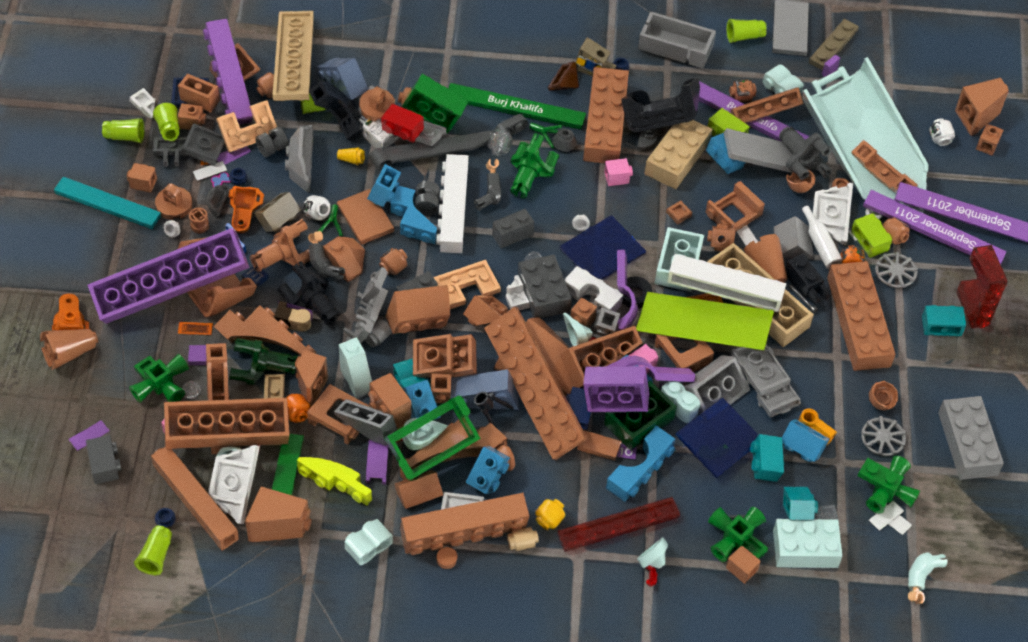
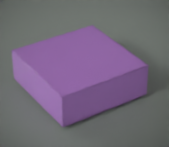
(831, 66)
(197, 355)

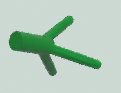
(551, 129)
(332, 218)

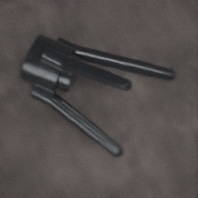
(485, 404)

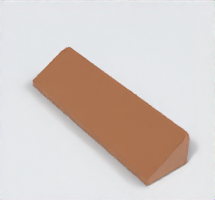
(768, 105)

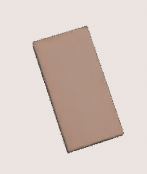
(600, 446)

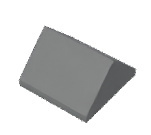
(794, 238)

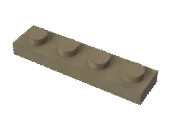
(833, 43)

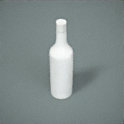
(822, 240)

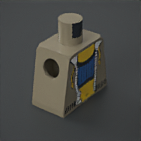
(592, 56)

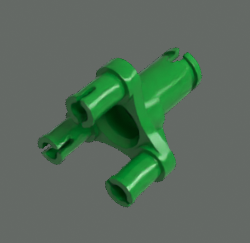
(531, 165)

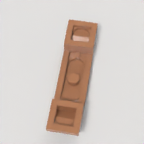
(879, 167)

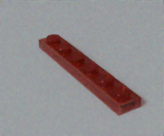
(618, 524)

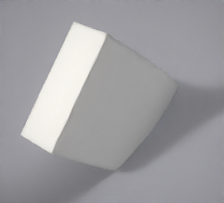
(144, 102)
(516, 296)

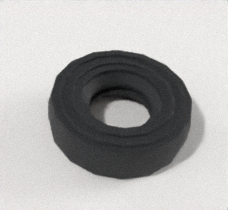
(637, 282)

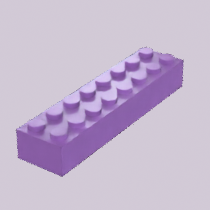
(168, 276)

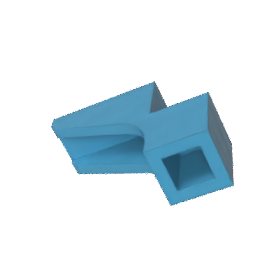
(413, 222)

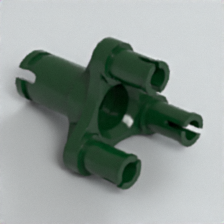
(261, 360)

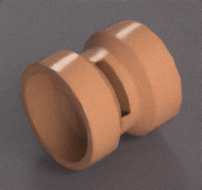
(199, 220)

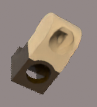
(296, 319)

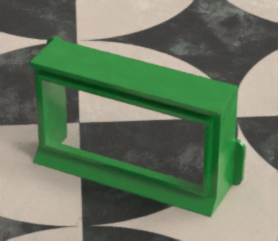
(461, 411)

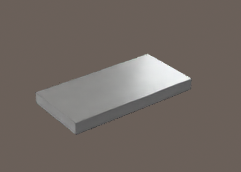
(790, 27)
(757, 150)

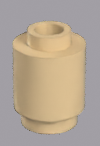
(522, 539)

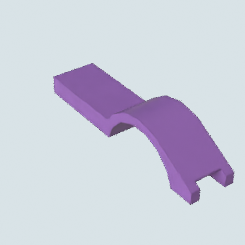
(628, 319)
(658, 373)
(377, 461)

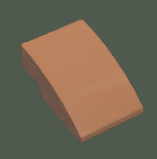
(444, 356)

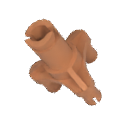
(282, 248)

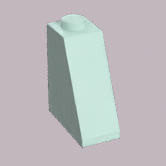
(355, 367)

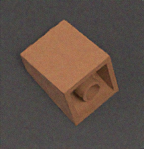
(981, 103)
(277, 516)

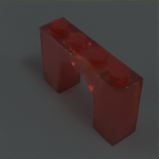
(982, 294)

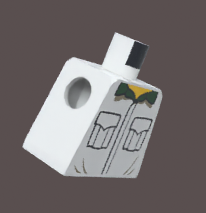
(375, 135)

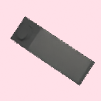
(367, 420)

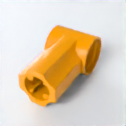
(816, 424)

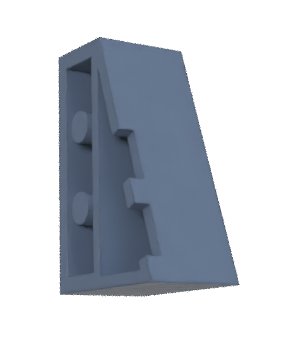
(344, 75)
(496, 382)

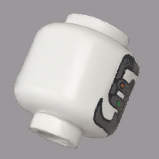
(942, 132)
(316, 207)

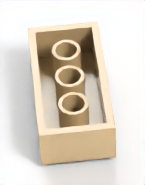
(678, 152)

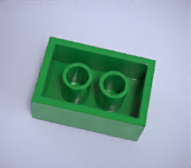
(435, 102)

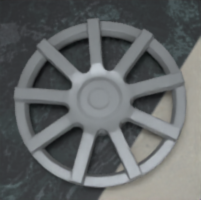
(896, 270)
(883, 436)

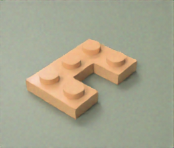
(238, 138)
(476, 273)

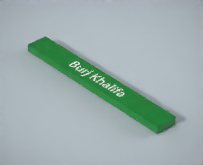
(517, 106)

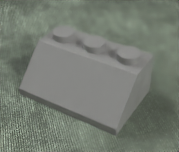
(718, 380)

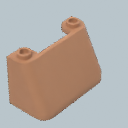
(220, 294)

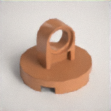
(375, 103)
(173, 202)

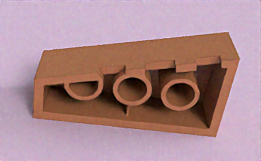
(599, 353)

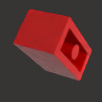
(402, 123)

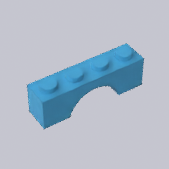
(626, 480)

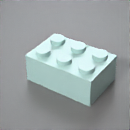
(679, 243)
(807, 543)

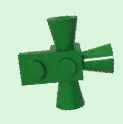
(159, 378)
(887, 483)
(737, 533)

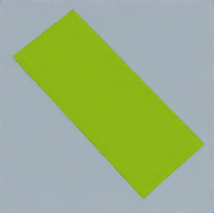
(705, 320)

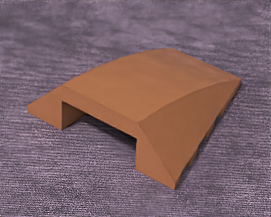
(552, 348)

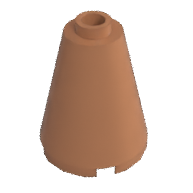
(768, 256)
(66, 345)

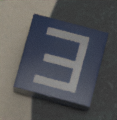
(257, 277)

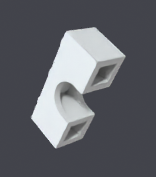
(581, 283)

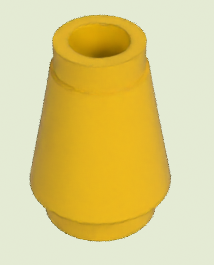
(351, 155)

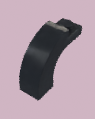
(336, 102)

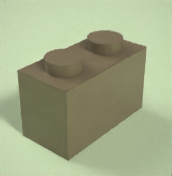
(277, 212)

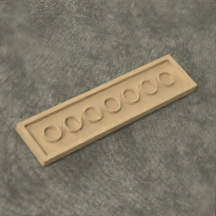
(293, 56)

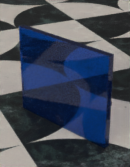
(598, 246)
(718, 437)

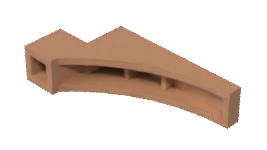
(260, 326)
(217, 375)
(452, 435)

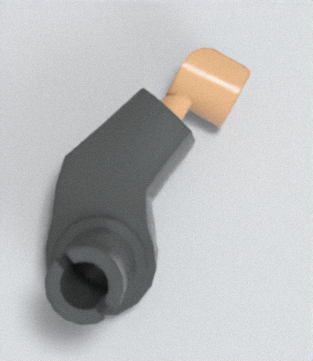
(493, 188)
(318, 259)

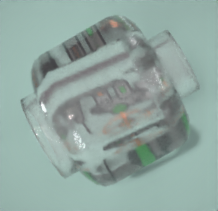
(500, 142)

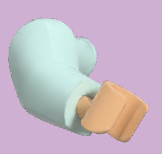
(917, 574)

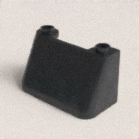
(647, 115)

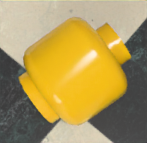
(550, 514)

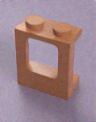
(743, 200)
(693, 359)
(321, 407)

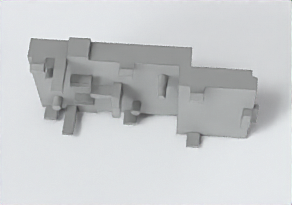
(372, 300)
(767, 379)

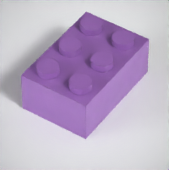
(616, 389)

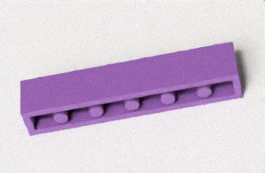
(228, 70)

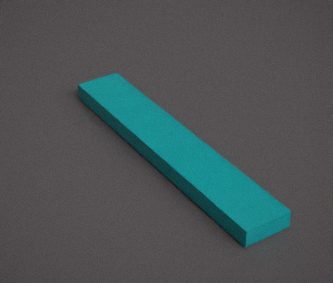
(107, 202)

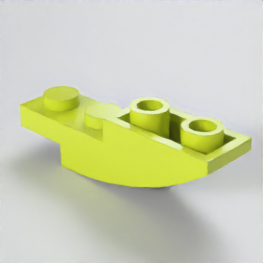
(329, 473)

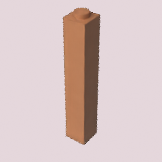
(195, 498)

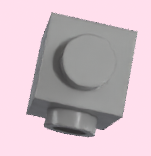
(606, 321)

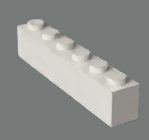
(453, 203)
(726, 282)

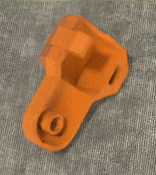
(244, 204)
(69, 315)

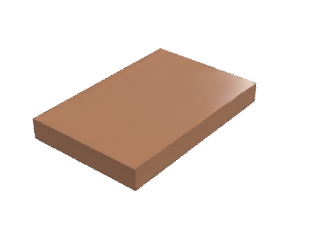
(364, 217)

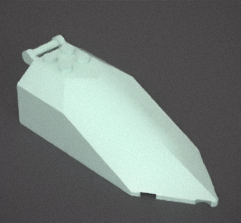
(864, 111)

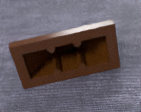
(565, 78)

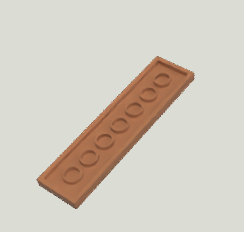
(535, 383)

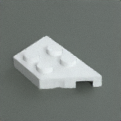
(833, 210)
(233, 481)

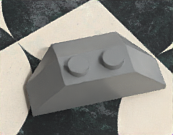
(300, 157)

